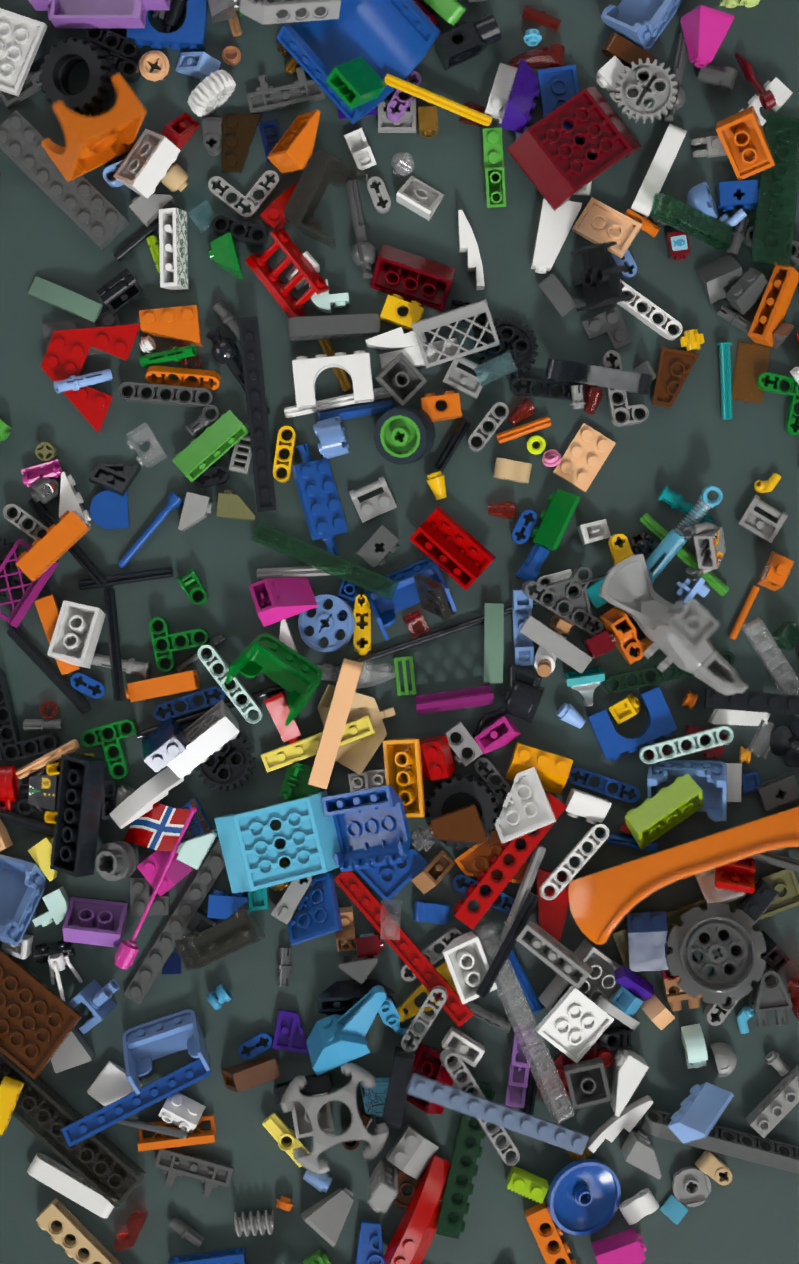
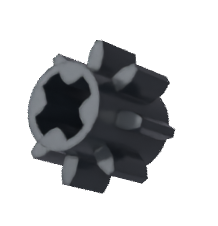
(642, 543)

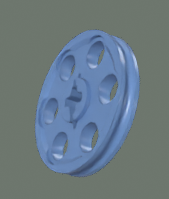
(335, 624)

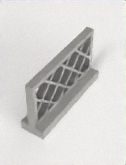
(449, 317)

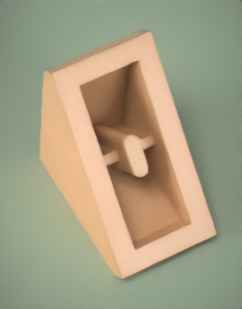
(657, 1012)

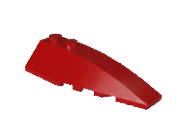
(421, 1216)

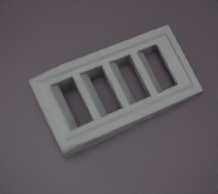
(244, 470)

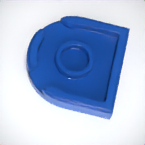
(110, 510)

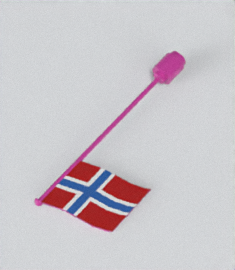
(162, 831)

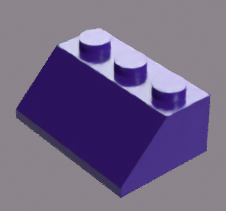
(520, 99)

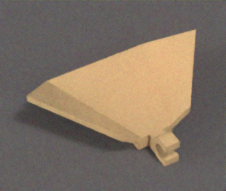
(358, 752)

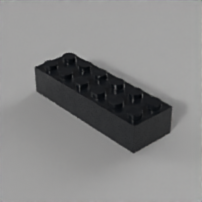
(78, 814)

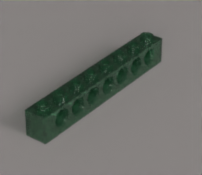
(454, 1226)

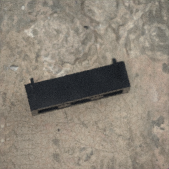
(314, 1085)

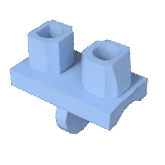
(689, 589)

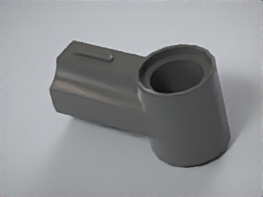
(722, 78)

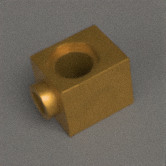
(428, 121)

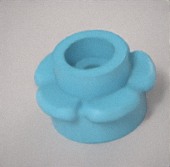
(532, 37)

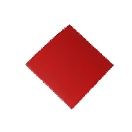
(736, 876)

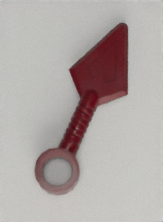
(766, 97)

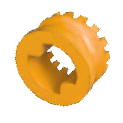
(745, 755)

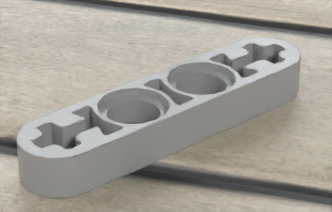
(429, 951)
(424, 1019)

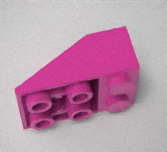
(282, 598)

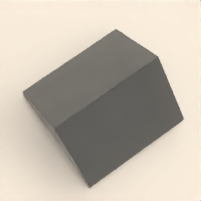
(719, 277)
(400, 379)
(357, 967)

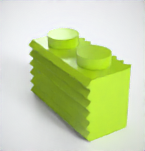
(527, 1184)

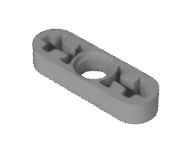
(614, 1011)

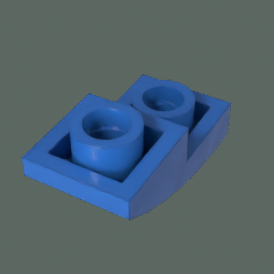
(348, 593)

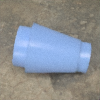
(570, 715)
(319, 1182)

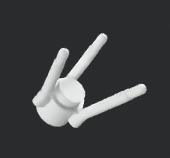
(56, 964)

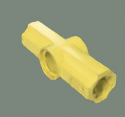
(278, 1130)

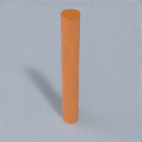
(744, 612)

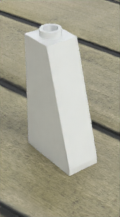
(552, 233)

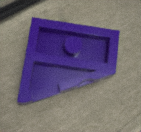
(289, 1033)

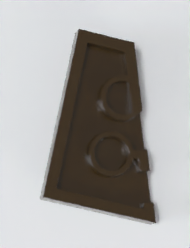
(237, 136)

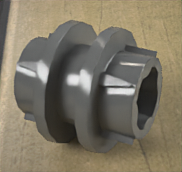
(116, 860)

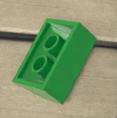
(555, 519)

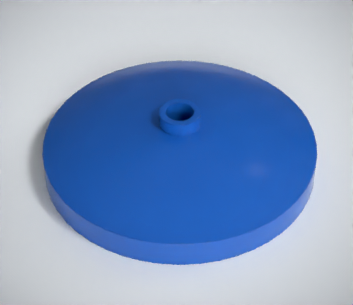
(583, 1197)

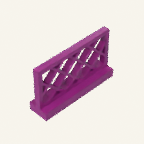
(30, 594)
(454, 699)

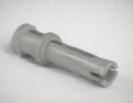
(129, 666)

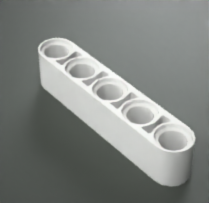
(658, 169)
(651, 310)
(582, 857)
(69, 1184)

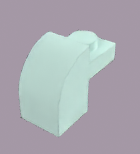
(325, 300)
(57, 904)
(694, 1046)

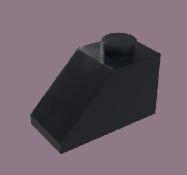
(774, 955)

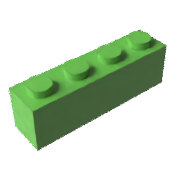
(210, 445)

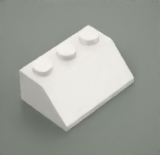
(147, 163)
(76, 634)
(466, 965)

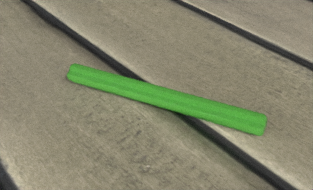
(688, 558)

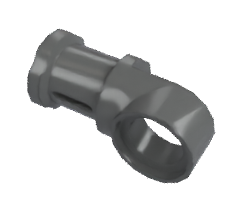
(202, 422)

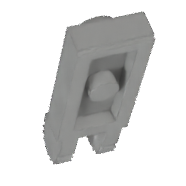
(713, 147)

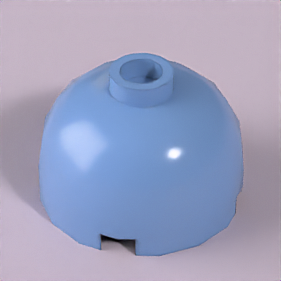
(701, 199)

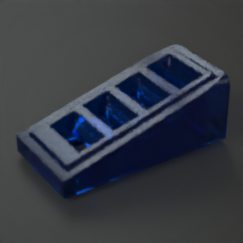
(273, 123)

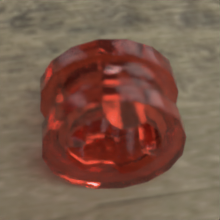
(54, 712)

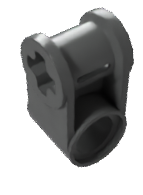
(212, 134)

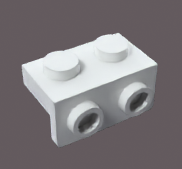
(181, 1112)

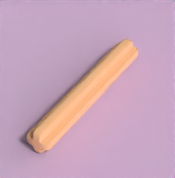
(47, 759)

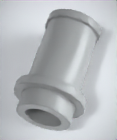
(577, 397)
(777, 1063)

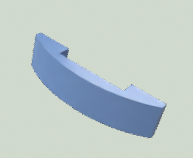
(522, 645)

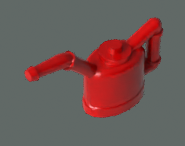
(8, 787)

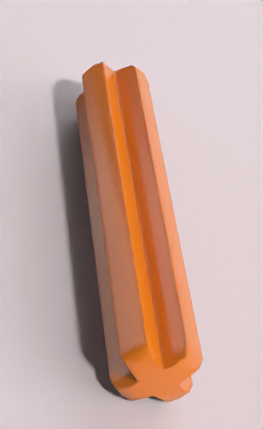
(523, 429)

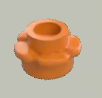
(284, 1203)

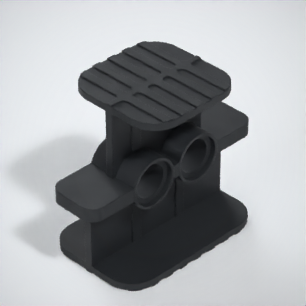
(600, 278)

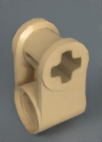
(712, 1166)

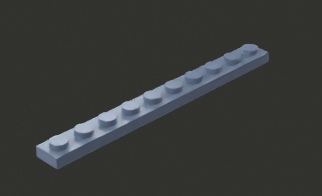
(497, 1113)

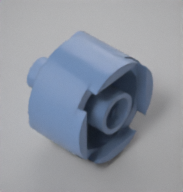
(332, 437)

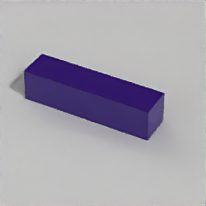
(633, 983)

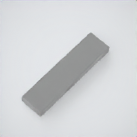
(555, 644)

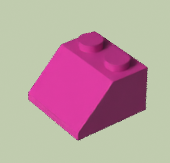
(154, 865)

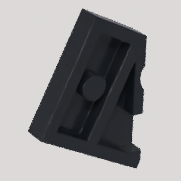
(114, 477)

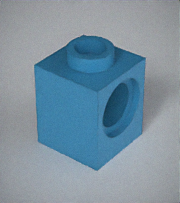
(627, 1001)

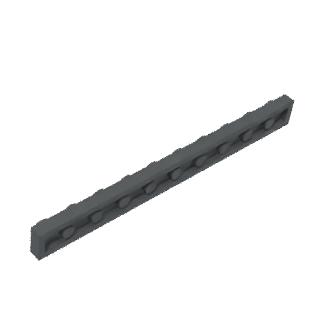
(176, 925)

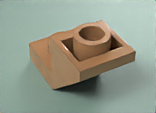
(346, 937)

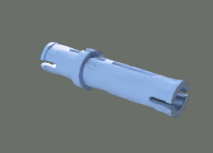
(76, 382)

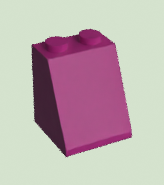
(620, 1248)

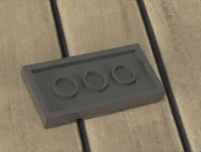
(103, 320)

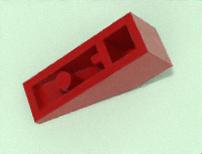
(274, 215)

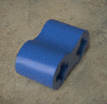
(431, 912)

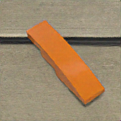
(49, 613)

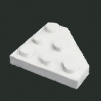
(524, 807)

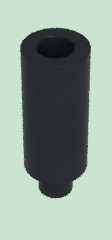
(173, 15)

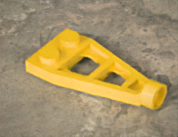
(409, 1002)

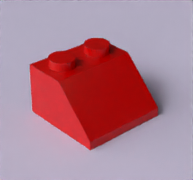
(436, 758)

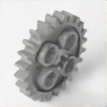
(631, 82)

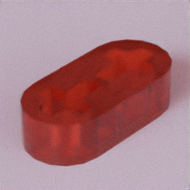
(184, 362)

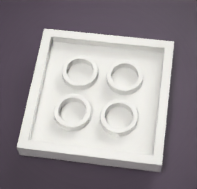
(574, 1024)

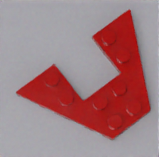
(67, 357)

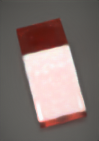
(134, 1226)

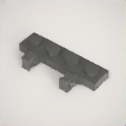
(272, 98)
(180, 1164)

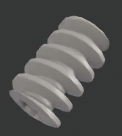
(254, 1223)

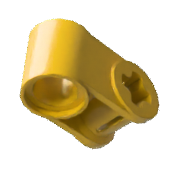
(622, 552)

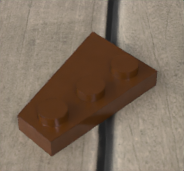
(671, 374)

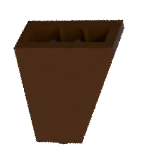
(459, 825)
(250, 1074)

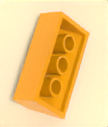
(404, 773)

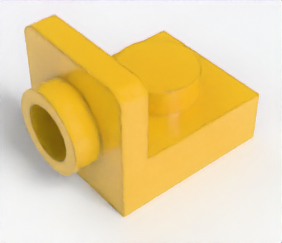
(625, 708)

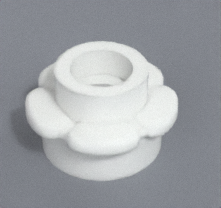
(147, 344)

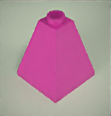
(704, 33)

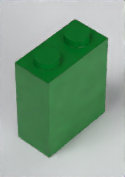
(356, 82)

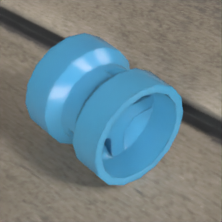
(219, 996)

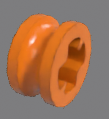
(690, 699)

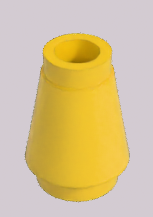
(437, 484)

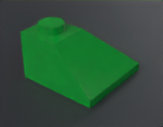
(225, 255)

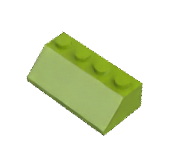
(664, 810)

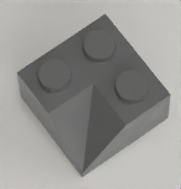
(587, 1083)

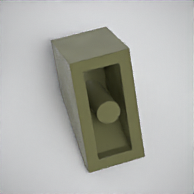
(233, 507)

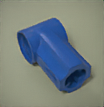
(531, 567)

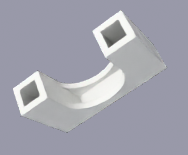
(307, 370)

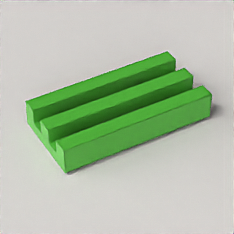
(406, 692)

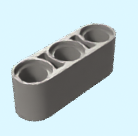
(492, 418)
(21, 518)

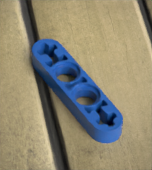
(189, 701)
(602, 787)
(463, 888)

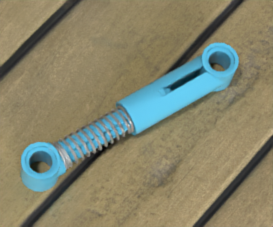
(673, 542)

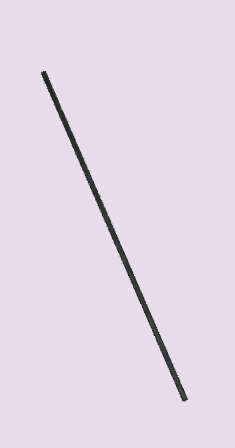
(369, 657)

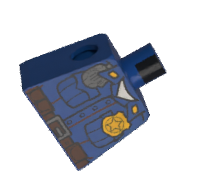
(199, 823)

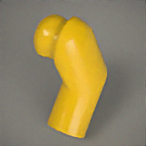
(768, 485)

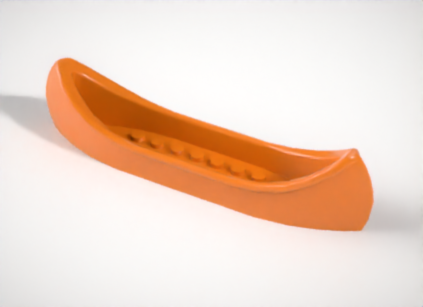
(608, 895)

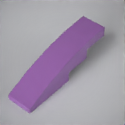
(517, 1077)

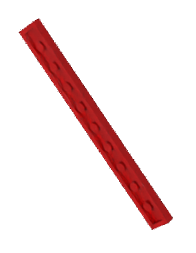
(405, 947)

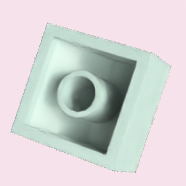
(195, 849)

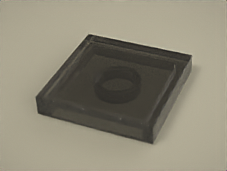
(432, 596)

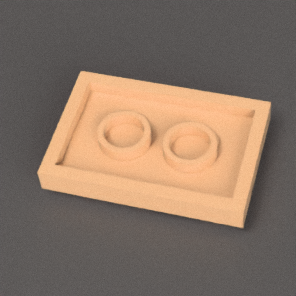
(604, 224)
(584, 457)

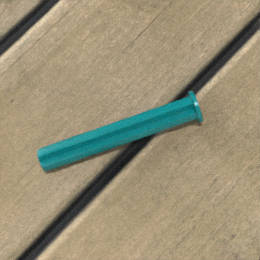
(725, 380)

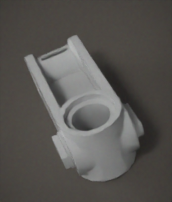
(287, 904)

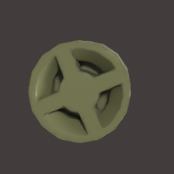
(42, 451)

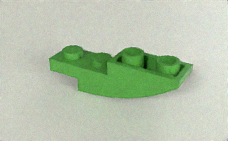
(494, 167)

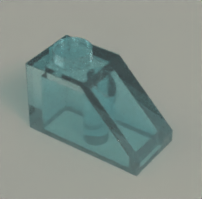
(495, 369)

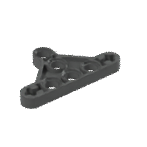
(560, 594)

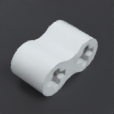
(638, 1206)

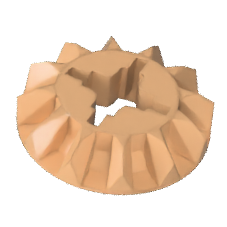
(152, 57)

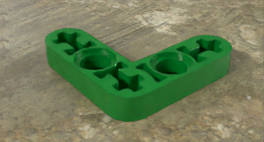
(792, 391)

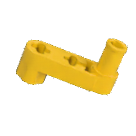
(362, 635)

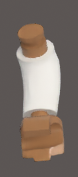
(544, 660)

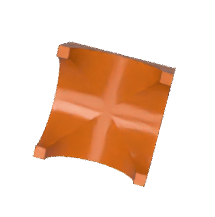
(96, 139)

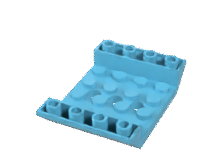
(250, 847)

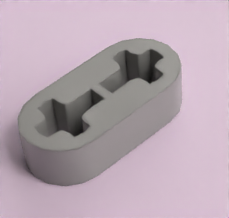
(374, 196)

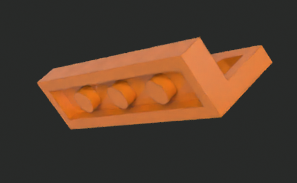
(166, 1141)

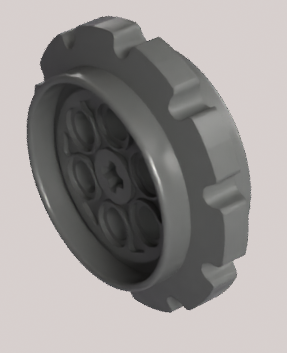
(746, 964)

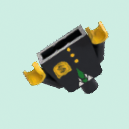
(43, 791)

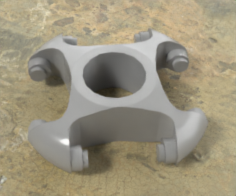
(324, 1140)

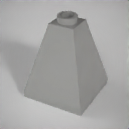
(330, 1214)

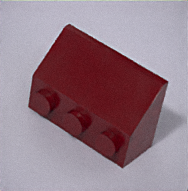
(428, 1064)

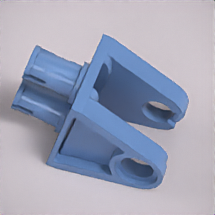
(97, 1000)

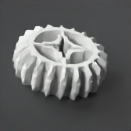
(211, 93)

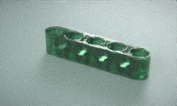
(691, 221)

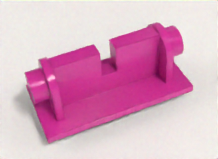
(46, 469)

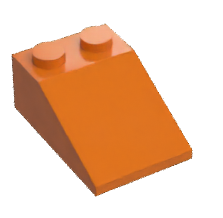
(745, 143)
(296, 144)

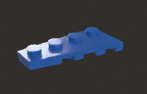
(369, 1243)

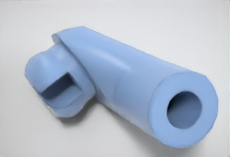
(735, 219)

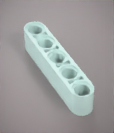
(231, 693)
(694, 739)

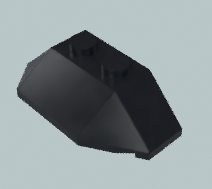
(345, 994)

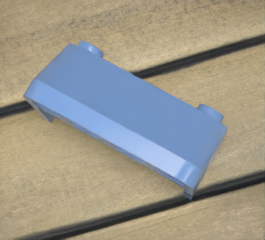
(160, 1039)

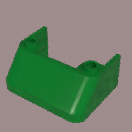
(282, 666)

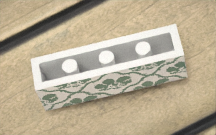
(173, 249)

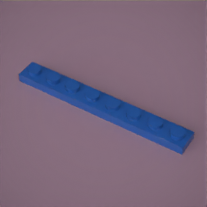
(134, 1103)

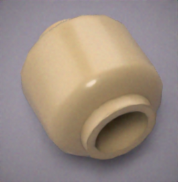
(175, 178)

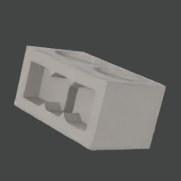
(465, 741)

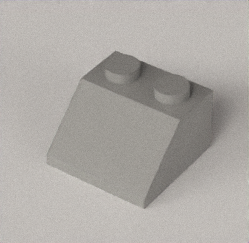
(411, 1152)
(640, 1153)

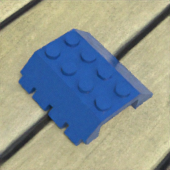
(369, 827)

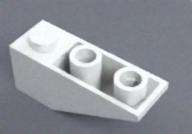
(70, 499)

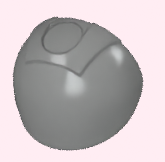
(725, 1058)

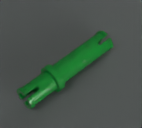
(148, 359)

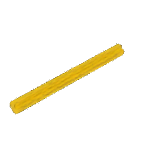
(438, 100)

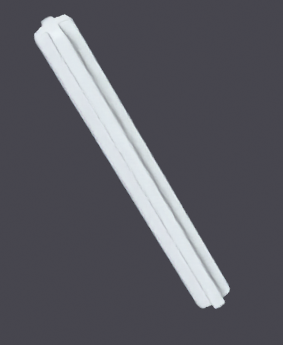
(332, 403)

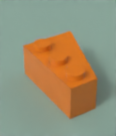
(173, 323)

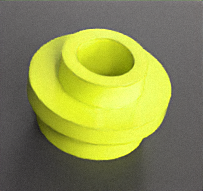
(540, 440)

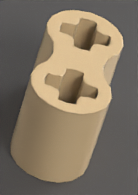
(512, 470)

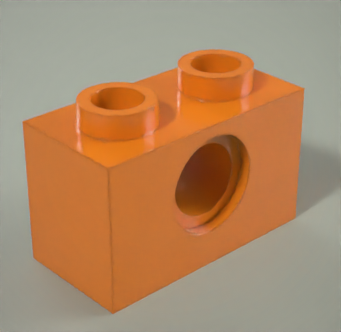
(452, 402)

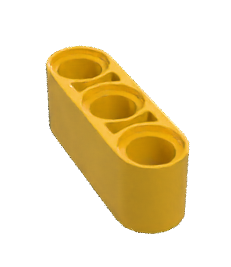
(284, 445)
(9, 1094)

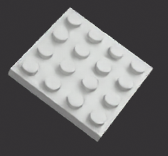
(18, 47)

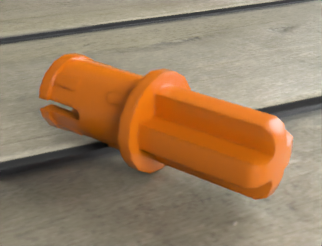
(647, 226)

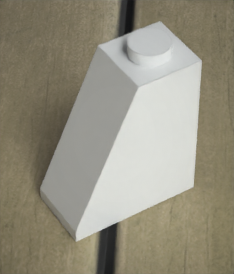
(737, 717)

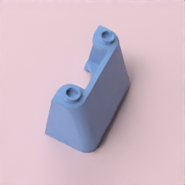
(641, 19)
(708, 775)
(20, 892)

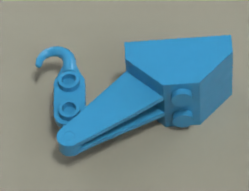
(343, 1037)

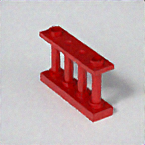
(273, 283)

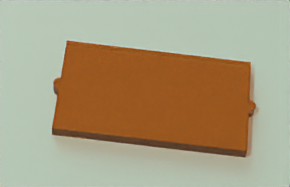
(750, 363)

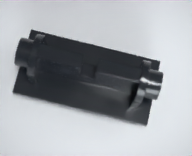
(43, 950)

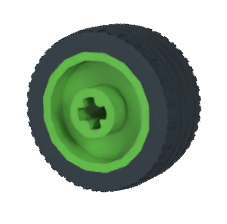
(404, 434)

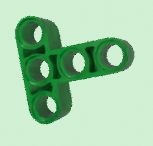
(171, 640)
(107, 743)

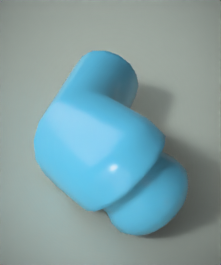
(742, 1018)

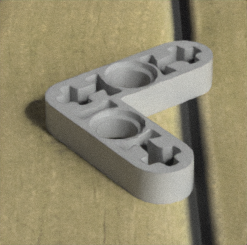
(248, 200)

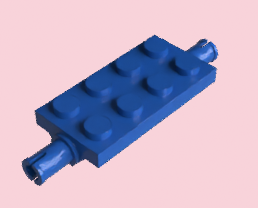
(319, 499)

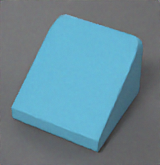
(674, 1209)

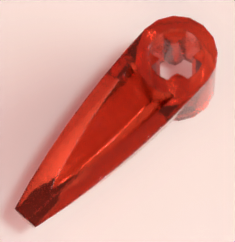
(542, 57)

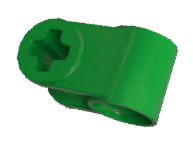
(192, 586)

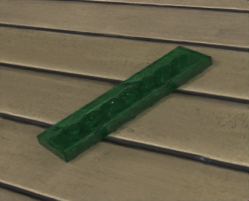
(777, 194)

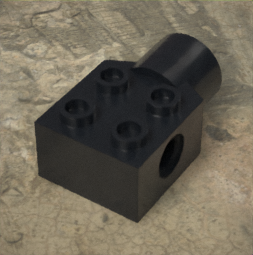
(466, 40)

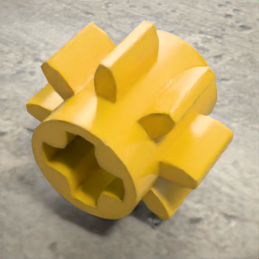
(692, 340)

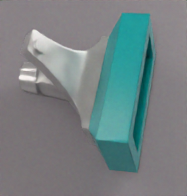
(585, 682)

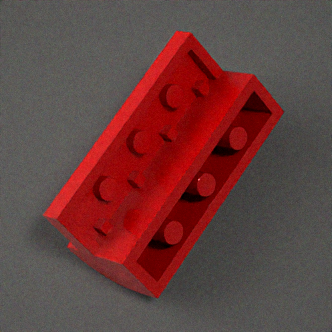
(452, 548)

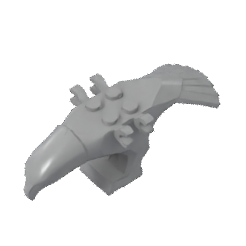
(675, 629)

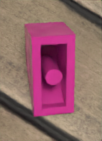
(497, 735)

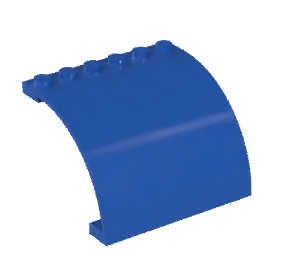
(386, 34)

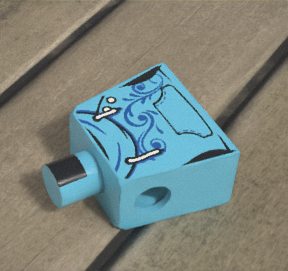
(375, 1098)

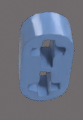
(628, 259)

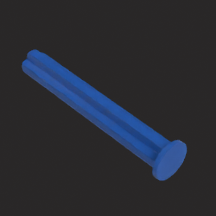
(357, 411)
(525, 984)

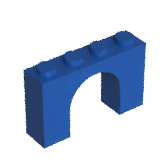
(190, 36)
(659, 724)

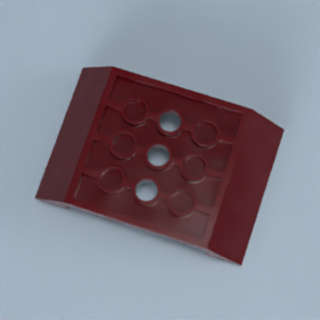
(557, 162)

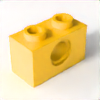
(393, 304)

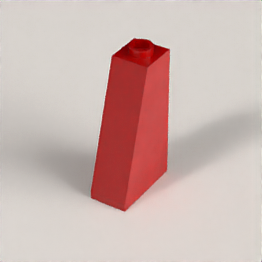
(552, 913)

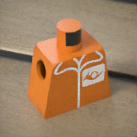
(775, 571)

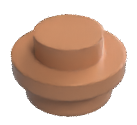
(231, 55)

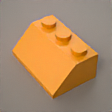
(551, 767)

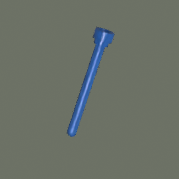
(173, 502)

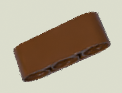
(626, 52)

